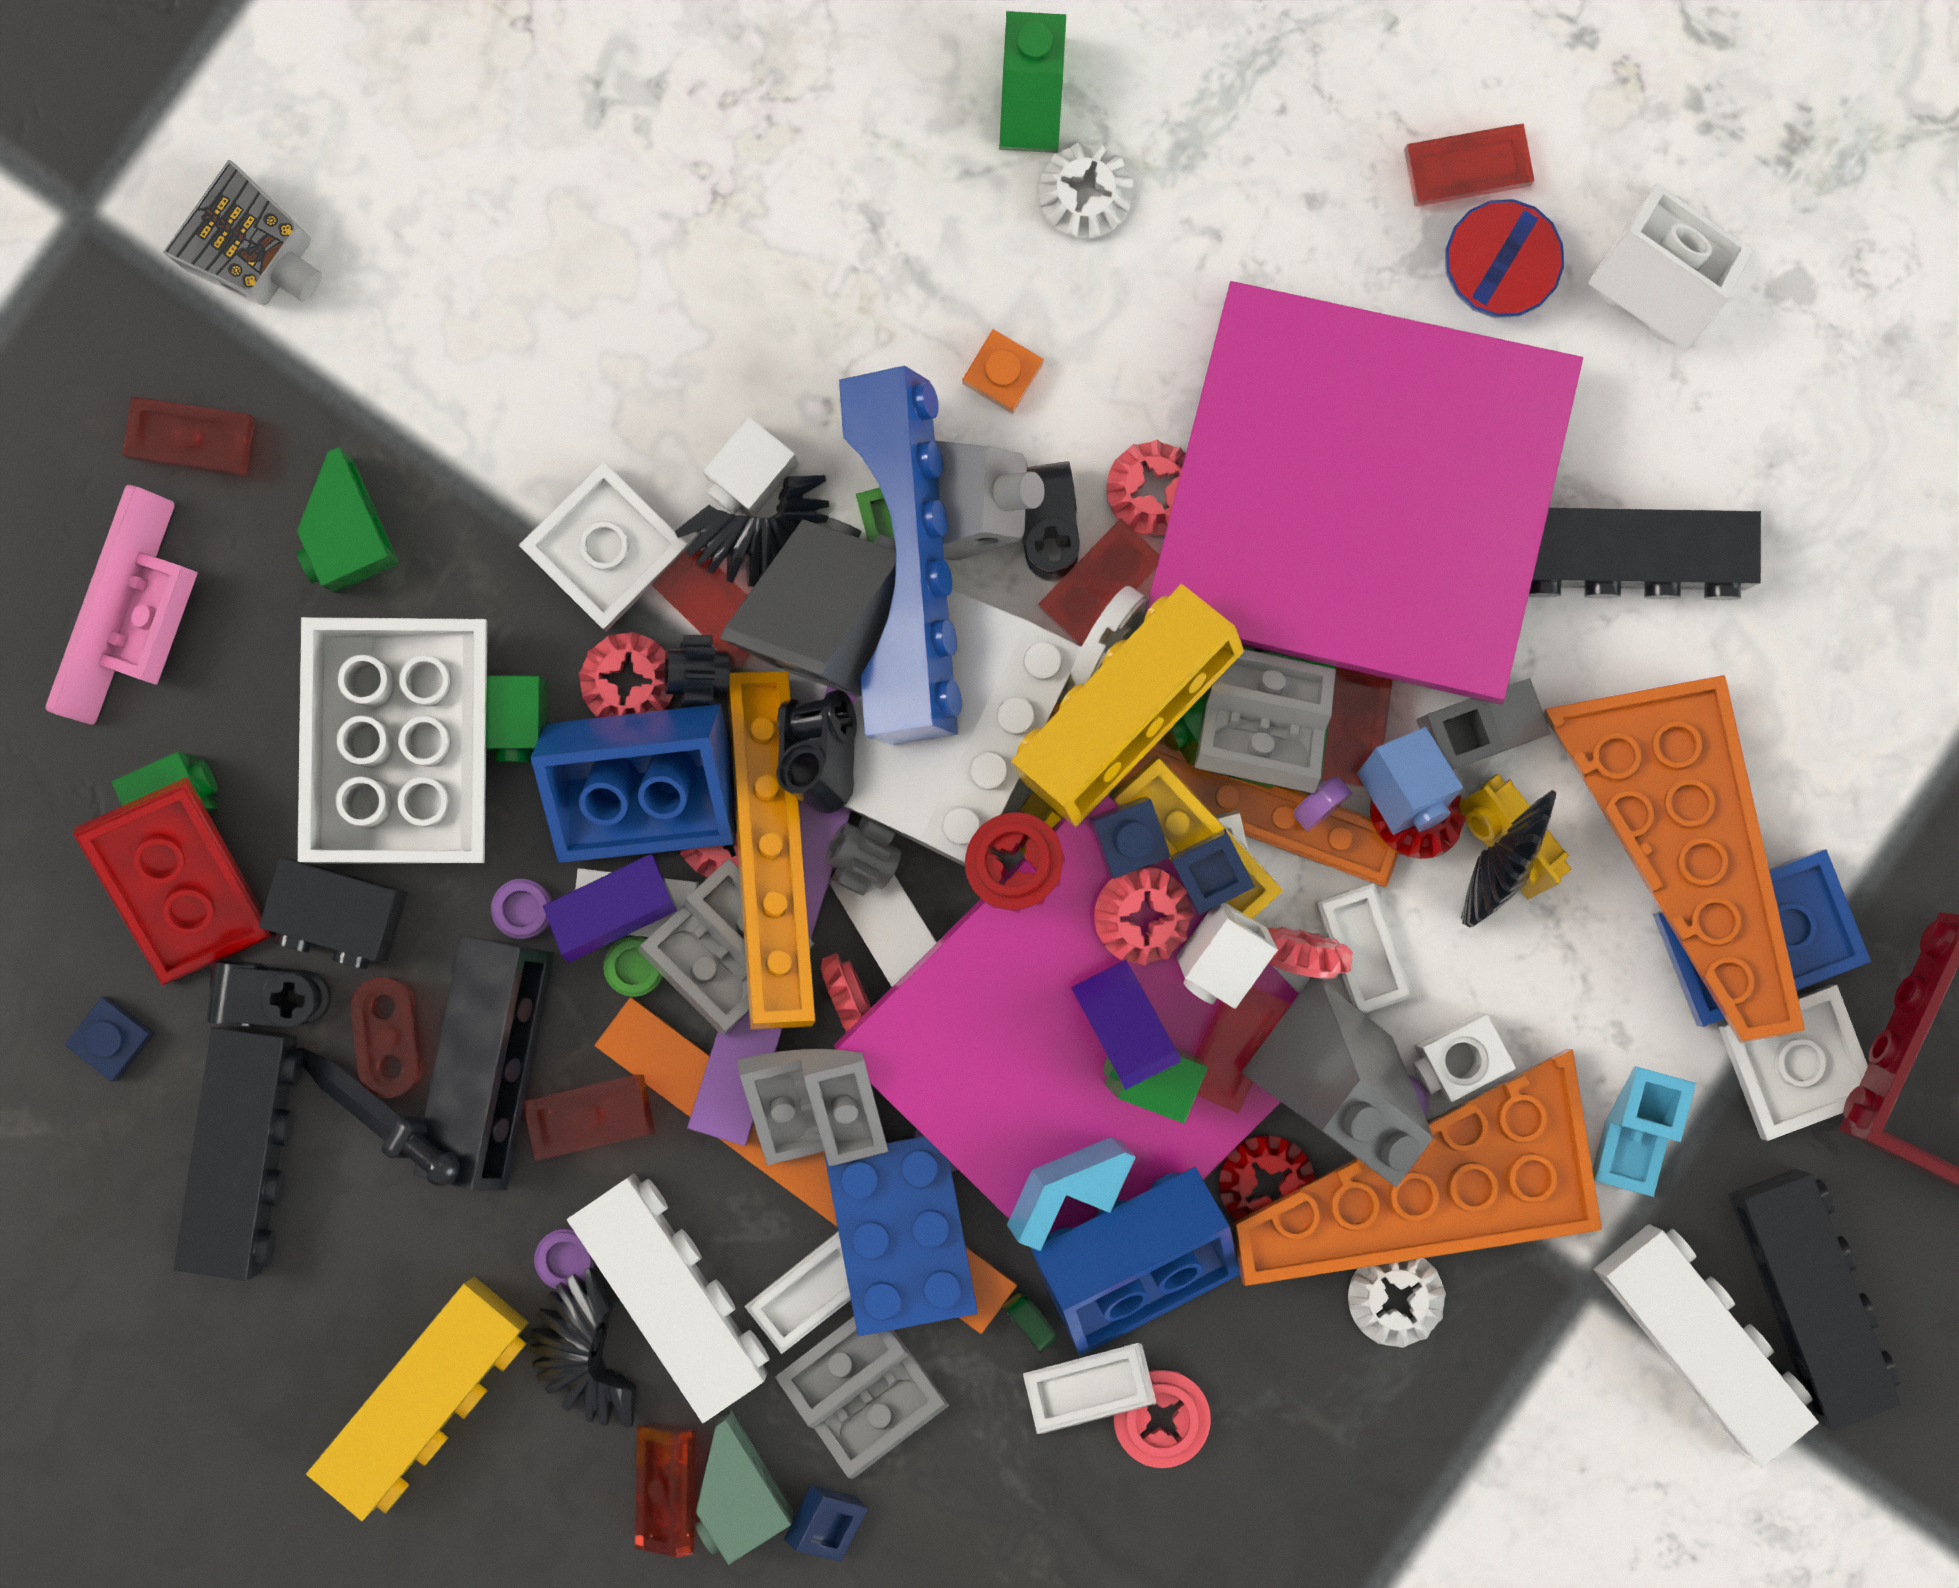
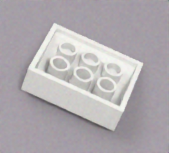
(392, 741)
(956, 783)

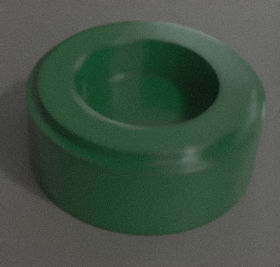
(1030, 1321)

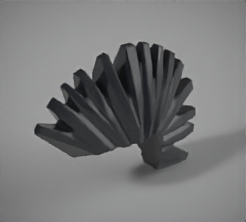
(753, 537)
(1507, 864)
(575, 1350)

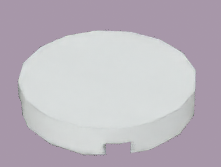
(1116, 623)

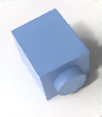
(1410, 782)

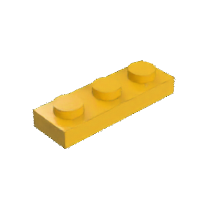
(1189, 821)

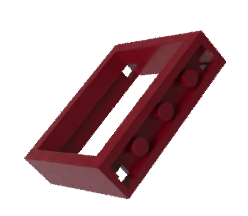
(1898, 1047)

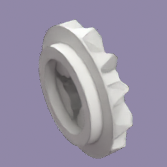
(1100, 213)
(1392, 1328)

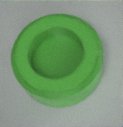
(628, 970)

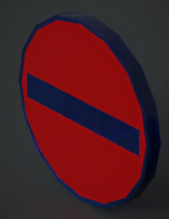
(1504, 258)

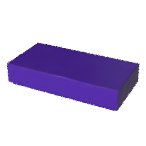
(609, 908)
(1126, 1024)

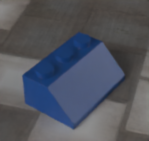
(636, 783)
(1137, 1260)

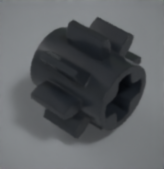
(696, 671)

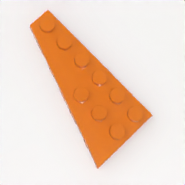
(1684, 810)
(1492, 1176)

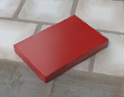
(173, 880)

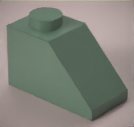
(738, 1496)

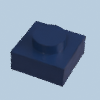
(1129, 837)
(1212, 871)
(109, 1038)
(825, 1523)

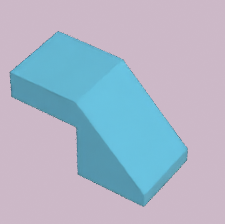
(1638, 1130)
(1086, 1175)

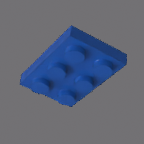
(1815, 925)
(901, 1237)

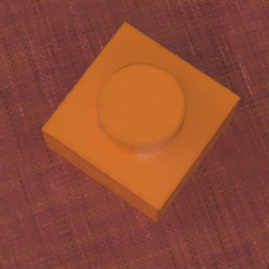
(1002, 371)

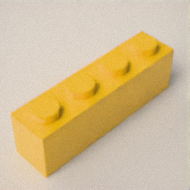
(1127, 704)
(418, 1398)

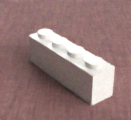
(669, 1296)
(1707, 1345)

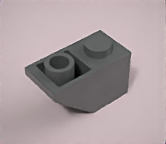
(1483, 728)

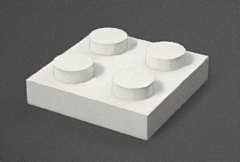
(604, 546)
(1800, 1075)

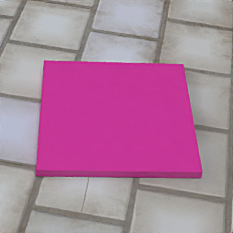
(1369, 489)
(1003, 1063)

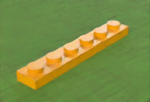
(769, 858)

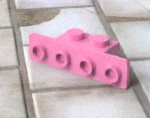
(127, 610)

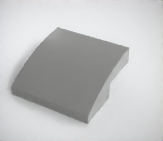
(1267, 721)
(704, 950)
(812, 1105)
(861, 1394)

